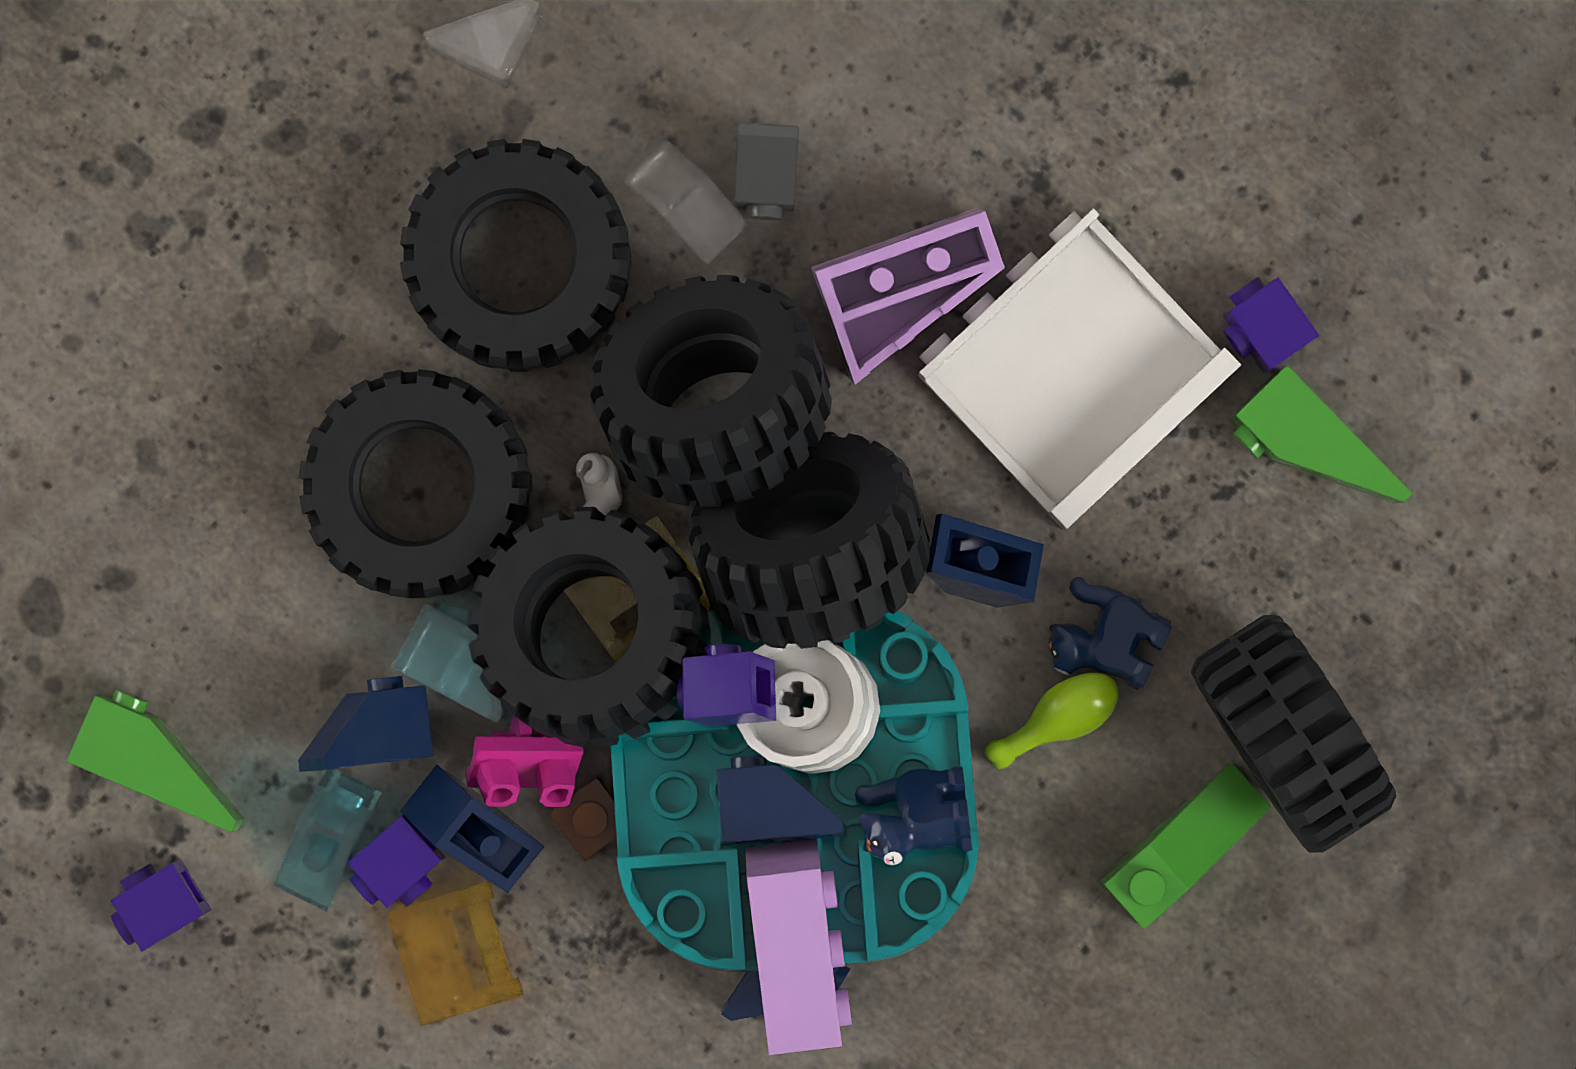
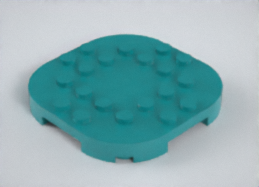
(696, 888)

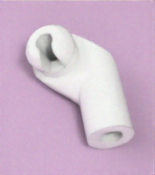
(599, 482)

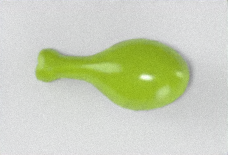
(1062, 714)

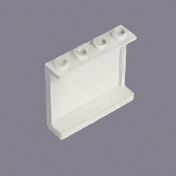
(1075, 368)

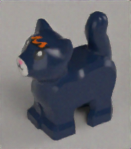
(1115, 637)
(930, 811)

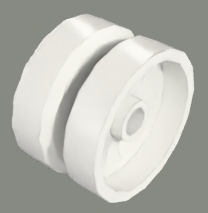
(841, 715)

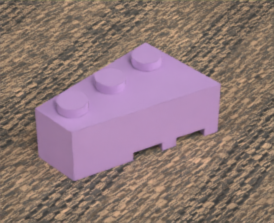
(904, 284)
(795, 947)

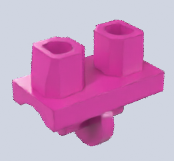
(523, 760)

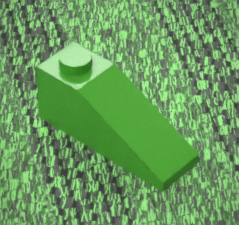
(1305, 434)
(145, 756)
(1185, 846)

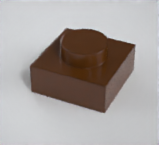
(588, 819)

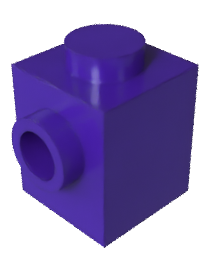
(1267, 324)
(727, 687)
(395, 865)
(157, 904)

